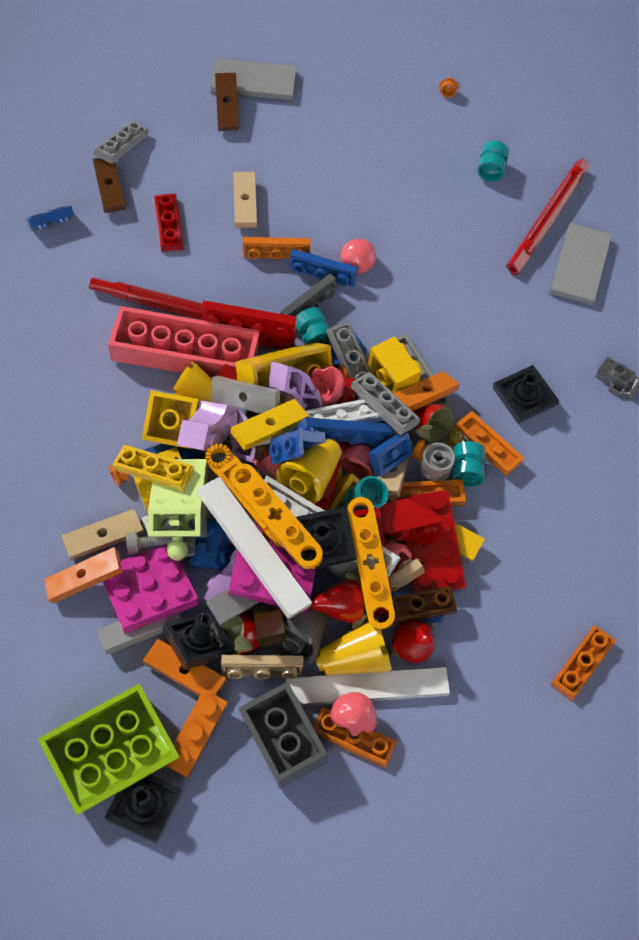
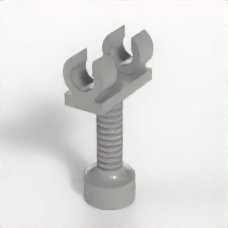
(135, 542)

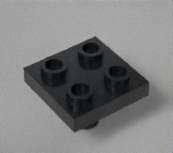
(525, 394)
(333, 535)
(197, 640)
(144, 807)

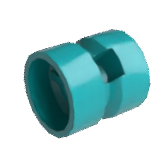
(493, 161)
(312, 326)
(469, 463)
(370, 488)

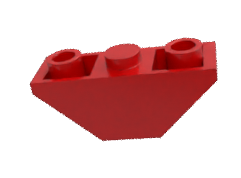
(407, 518)

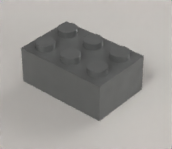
(284, 735)

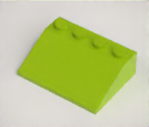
(108, 749)

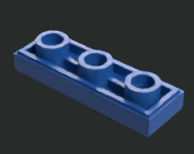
(321, 267)

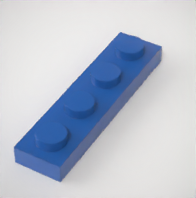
(349, 431)

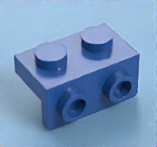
(293, 443)
(212, 550)

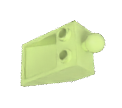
(180, 509)

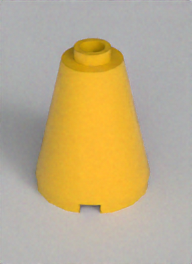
(194, 384)
(312, 472)
(355, 653)

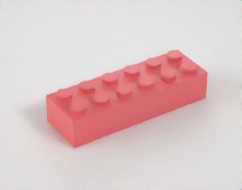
(177, 341)

